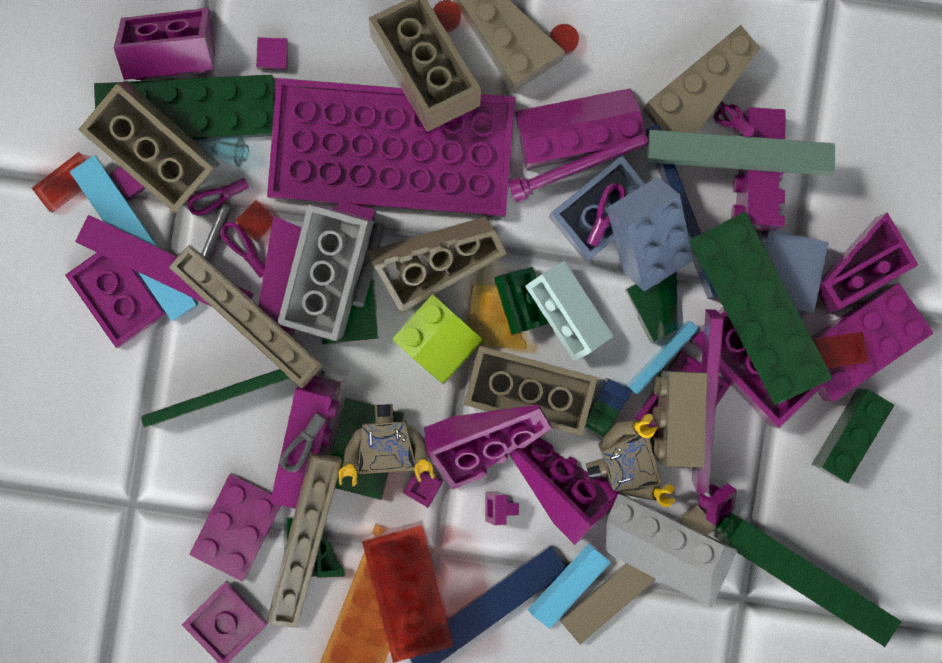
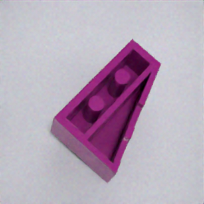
(866, 265)

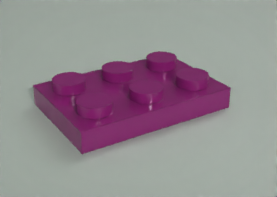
(236, 527)

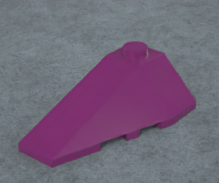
(472, 443)
(564, 489)

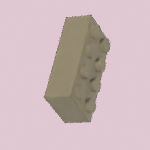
(425, 62)
(149, 146)
(513, 381)

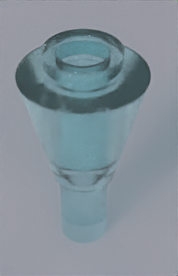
(229, 150)

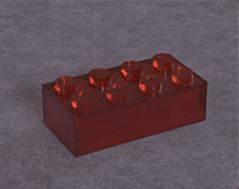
(408, 591)

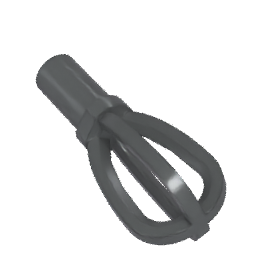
(307, 434)

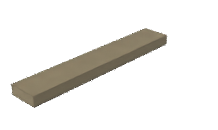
(246, 316)
(304, 540)
(620, 588)

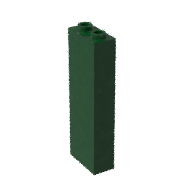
(807, 579)

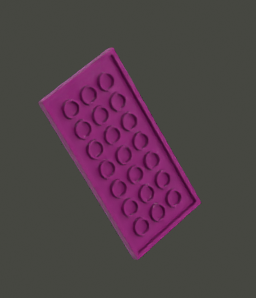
(374, 151)

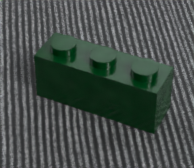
(853, 434)

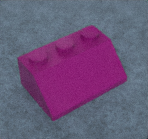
(165, 44)

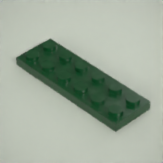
(210, 105)
(760, 308)

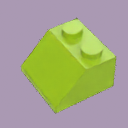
(437, 339)

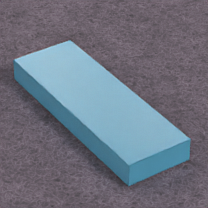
(662, 357)
(569, 586)

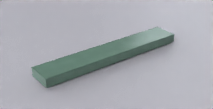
(741, 152)

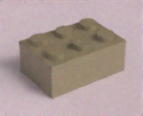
(680, 418)

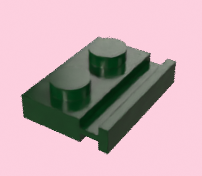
(518, 304)

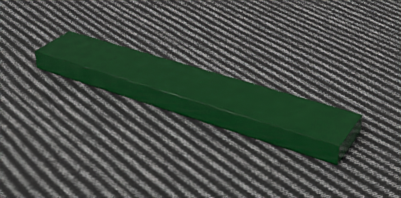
(213, 398)

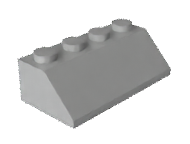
(325, 272)
(667, 549)

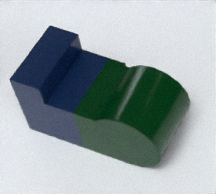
(606, 407)

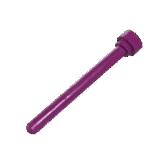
(524, 187)

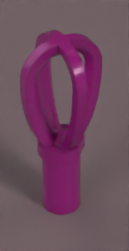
(738, 122)
(225, 191)
(600, 222)
(251, 256)

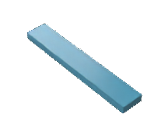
(118, 212)

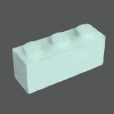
(569, 311)

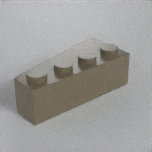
(511, 40)
(700, 89)
(435, 260)

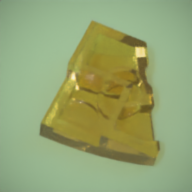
(489, 319)

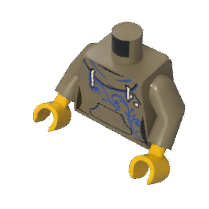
(385, 448)
(630, 462)

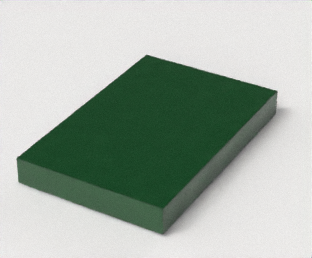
(353, 417)

